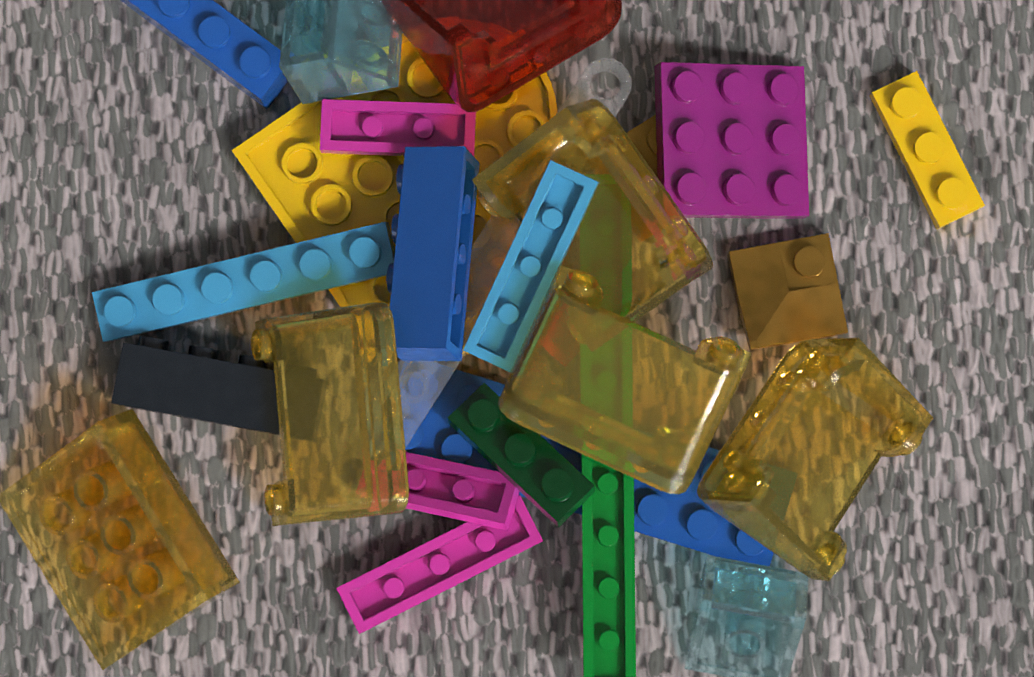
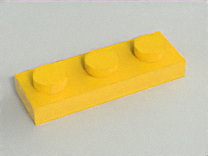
(926, 150)

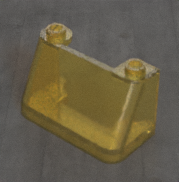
(632, 229)
(620, 386)
(811, 450)

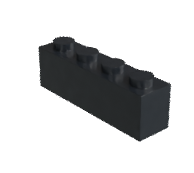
(197, 385)

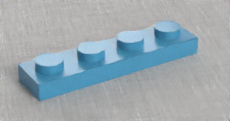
(530, 265)

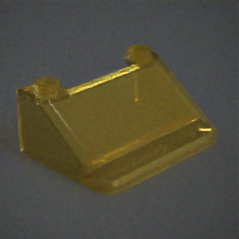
(335, 414)

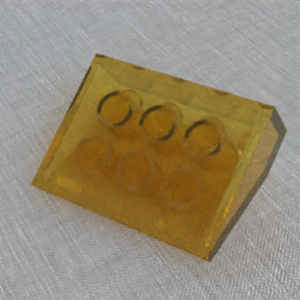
(117, 537)

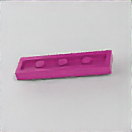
(435, 568)

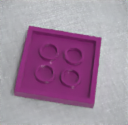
(732, 139)

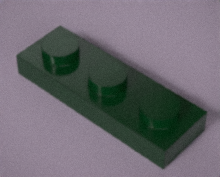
(521, 456)

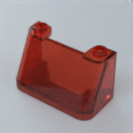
(498, 45)

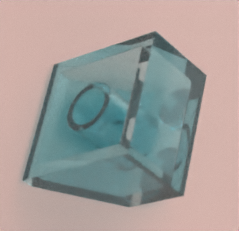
(746, 619)

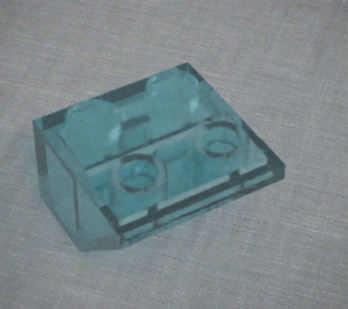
(339, 48)

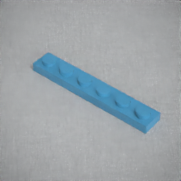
(244, 282)

